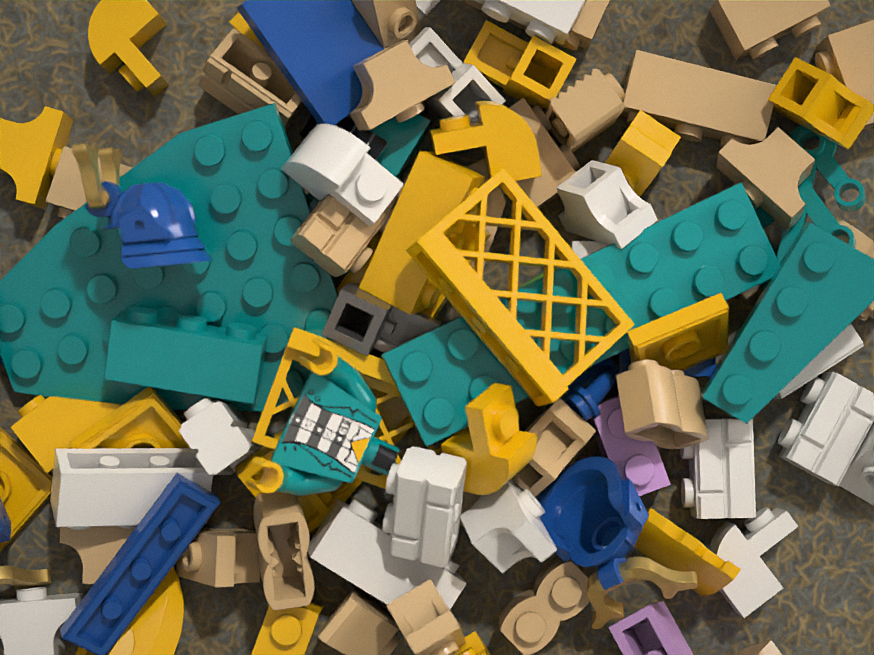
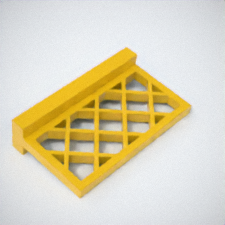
(488, 315)
(371, 369)

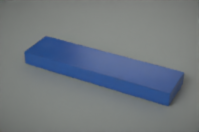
(140, 566)

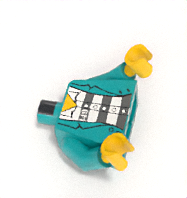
(327, 432)

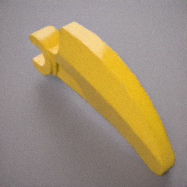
(157, 624)

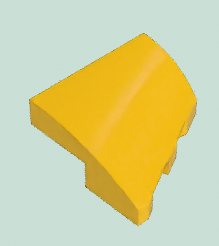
(680, 551)

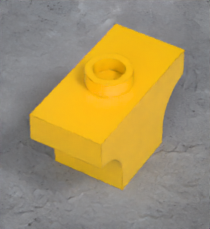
(821, 103)
(643, 151)
(32, 153)

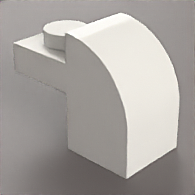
(470, 84)
(338, 165)
(755, 581)

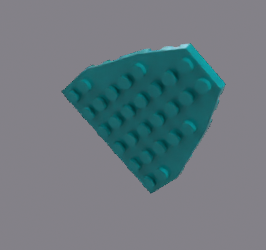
(246, 210)

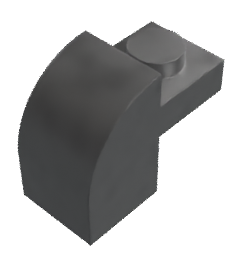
(370, 323)

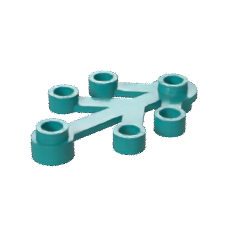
(814, 207)

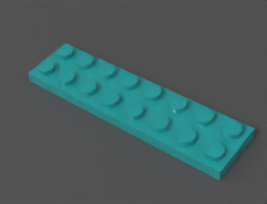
(664, 269)

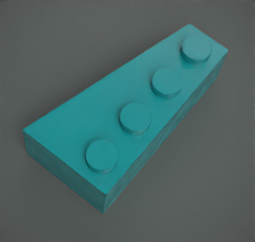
(799, 313)

